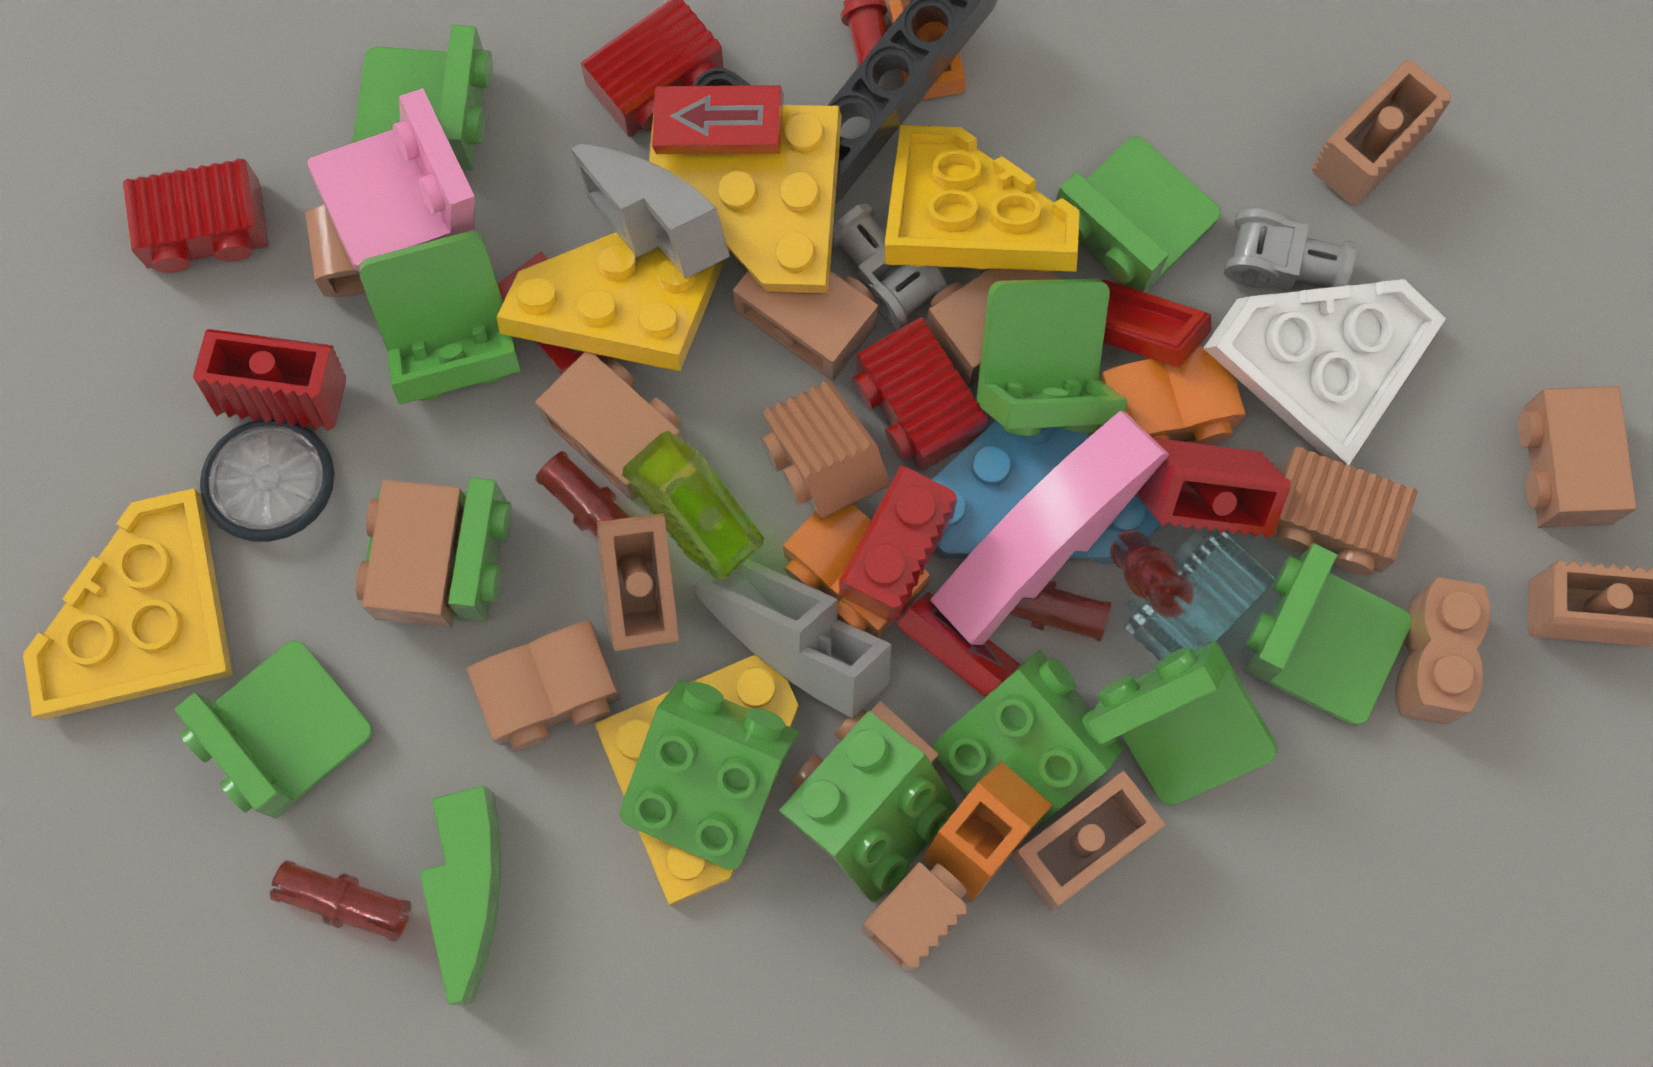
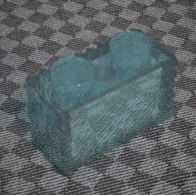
(1223, 587)

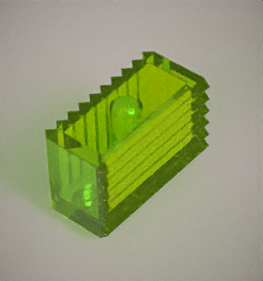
(695, 505)

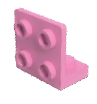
(395, 185)

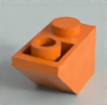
(987, 828)

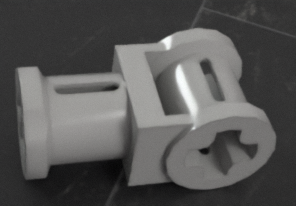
(1285, 254)
(895, 287)

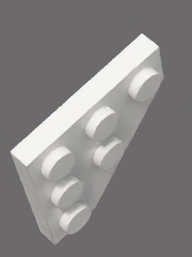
(1327, 356)

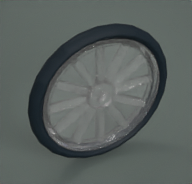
(266, 480)

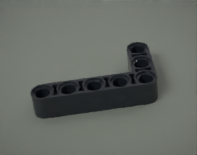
(895, 50)

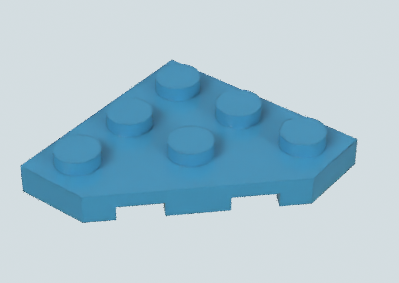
(1000, 472)

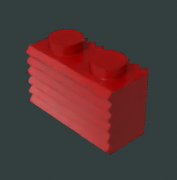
(659, 50)
(195, 215)
(270, 378)
(919, 395)
(1215, 489)
(897, 544)

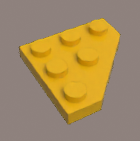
(775, 205)
(971, 210)
(610, 303)
(135, 615)
(745, 683)

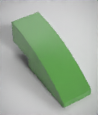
(464, 890)

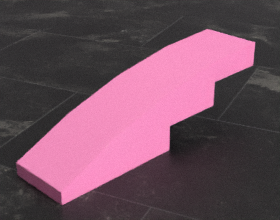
(1048, 526)

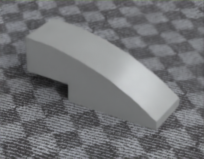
(652, 208)
(799, 635)

